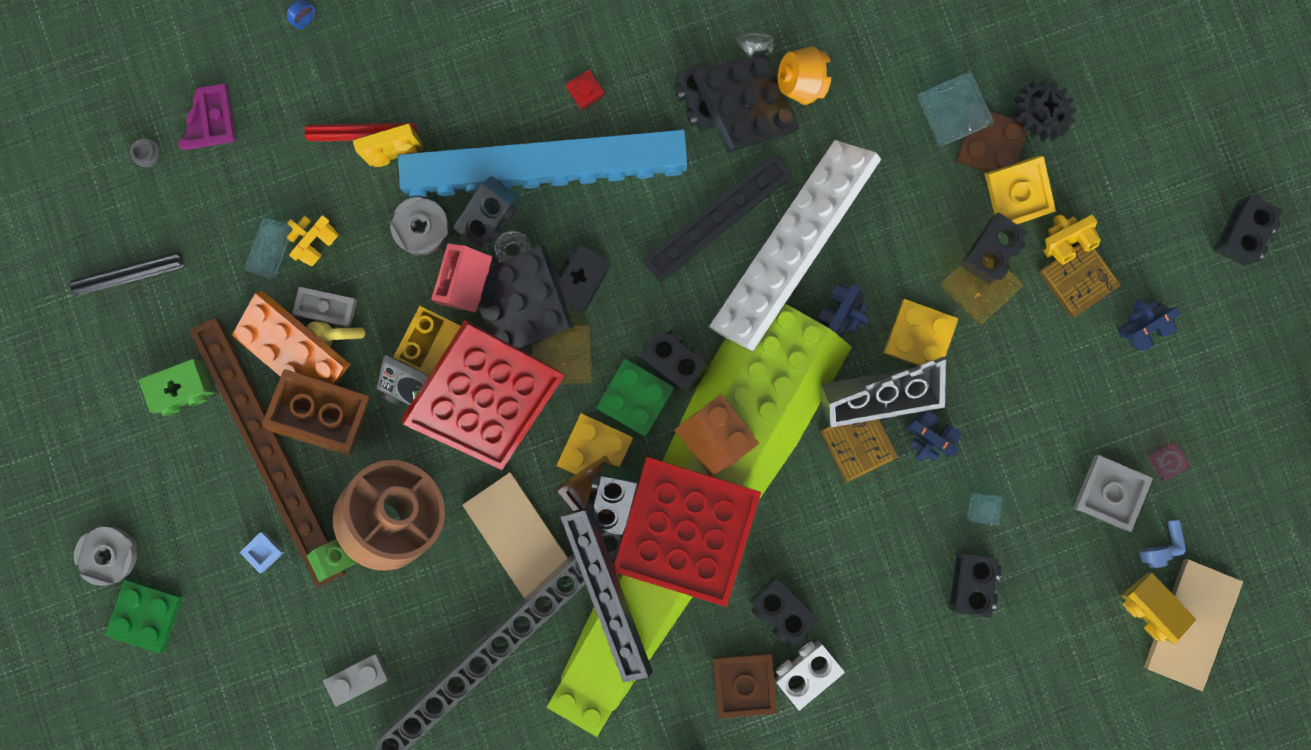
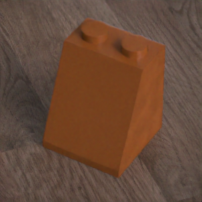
(716, 435)

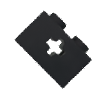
(594, 269)

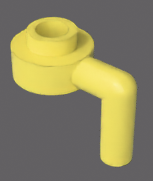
(327, 334)

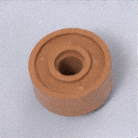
(373, 536)

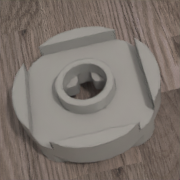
(404, 221)
(91, 564)

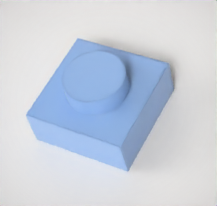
(262, 552)

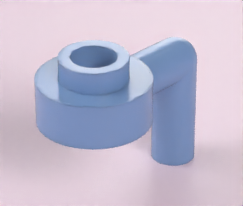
(1158, 556)

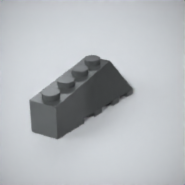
(885, 394)

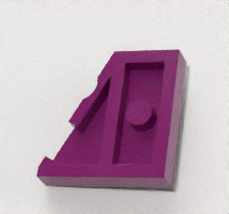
(210, 119)

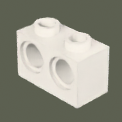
(813, 680)

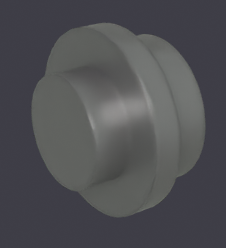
(145, 152)

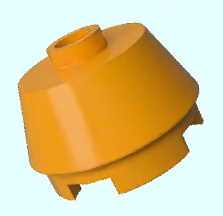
(804, 75)

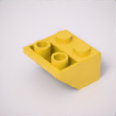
(426, 340)
(1159, 608)

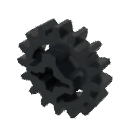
(1045, 109)

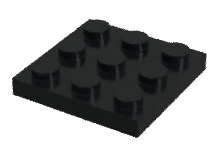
(745, 102)
(524, 300)

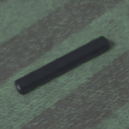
(126, 273)

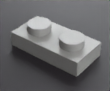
(324, 307)
(356, 679)

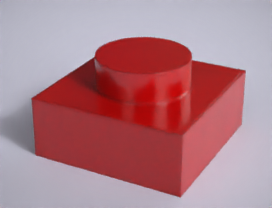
(585, 90)

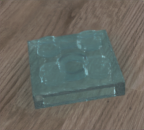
(955, 109)

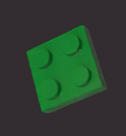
(635, 398)
(143, 616)

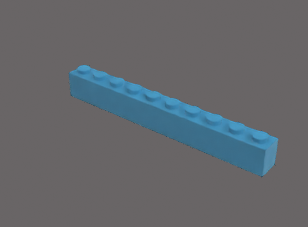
(544, 163)

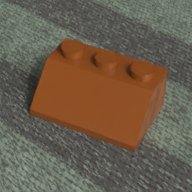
(316, 412)

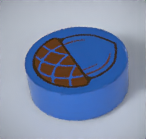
(300, 14)

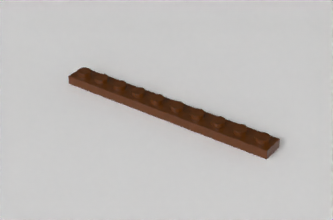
(262, 444)

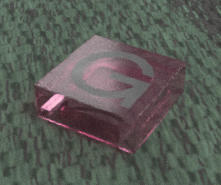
(1169, 461)

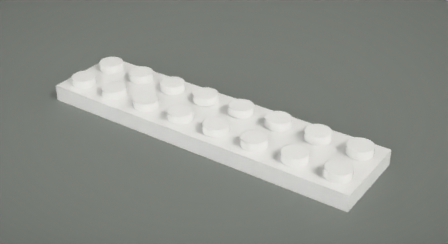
(794, 244)

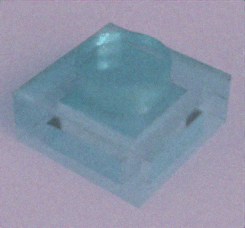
(985, 509)

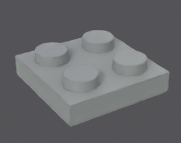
(1113, 493)

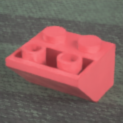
(461, 278)

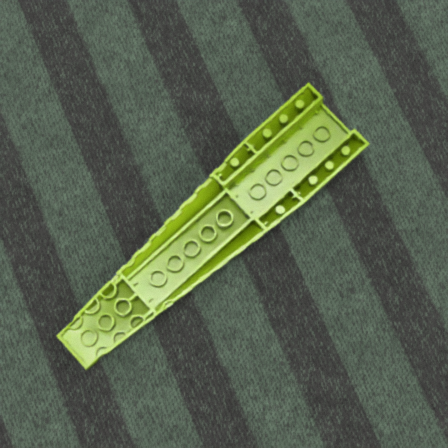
(775, 397)

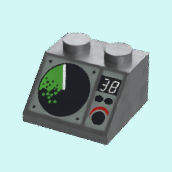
(399, 381)

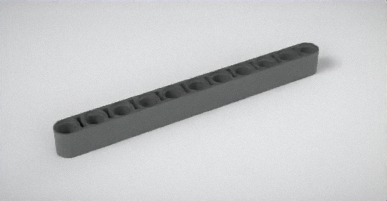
(485, 648)

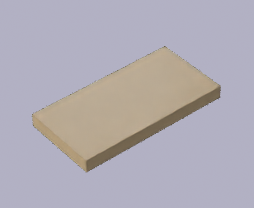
(516, 533)
(1210, 599)

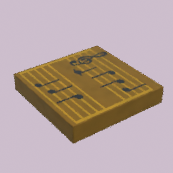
(1079, 281)
(858, 448)

